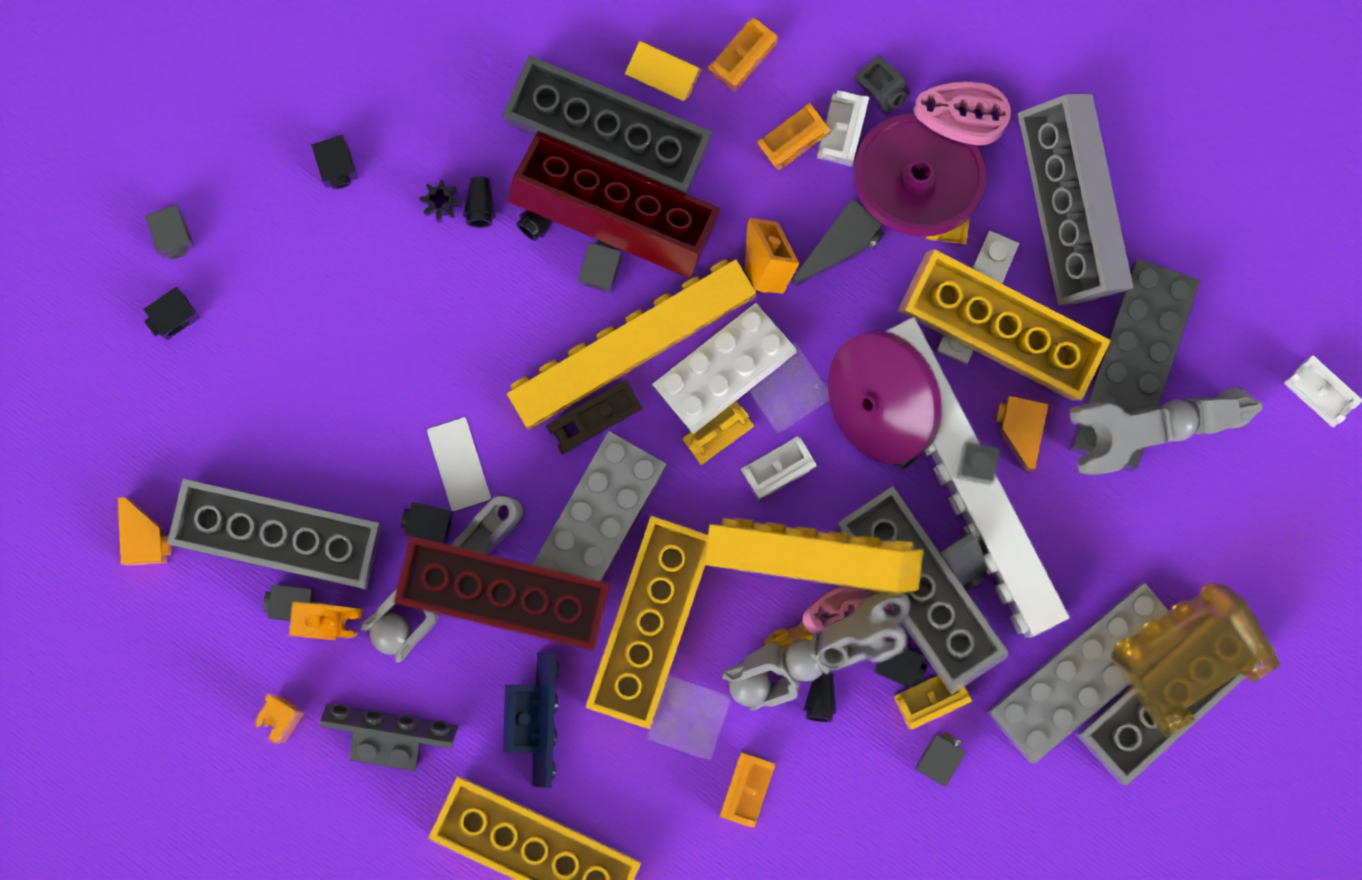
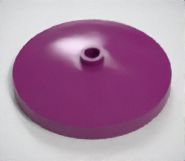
(918, 177)
(884, 397)

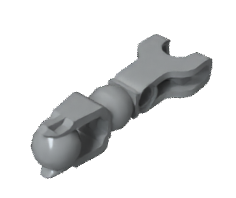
(1174, 421)
(392, 632)
(838, 646)

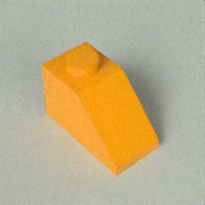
(768, 256)
(1022, 428)
(140, 536)

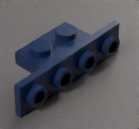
(530, 719)

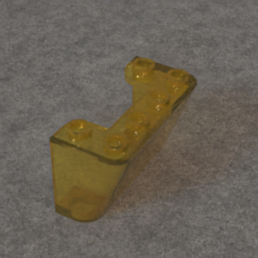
(1193, 654)

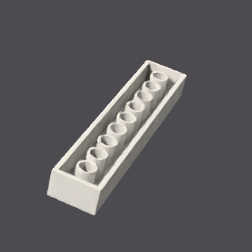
(988, 513)

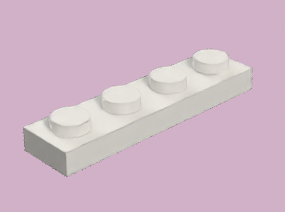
(994, 263)

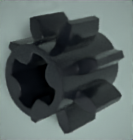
(434, 194)

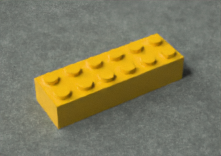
(1004, 325)
(819, 557)
(649, 623)
(522, 840)

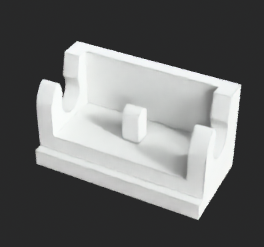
(845, 123)
(1322, 391)
(778, 468)

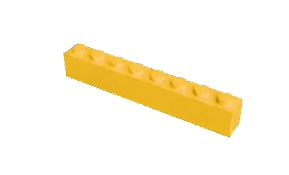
(631, 344)

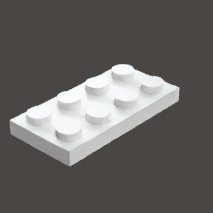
(724, 368)

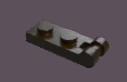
(595, 416)

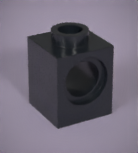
(334, 162)
(170, 314)
(427, 522)
(903, 668)

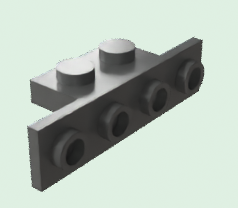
(387, 737)

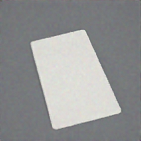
(458, 464)

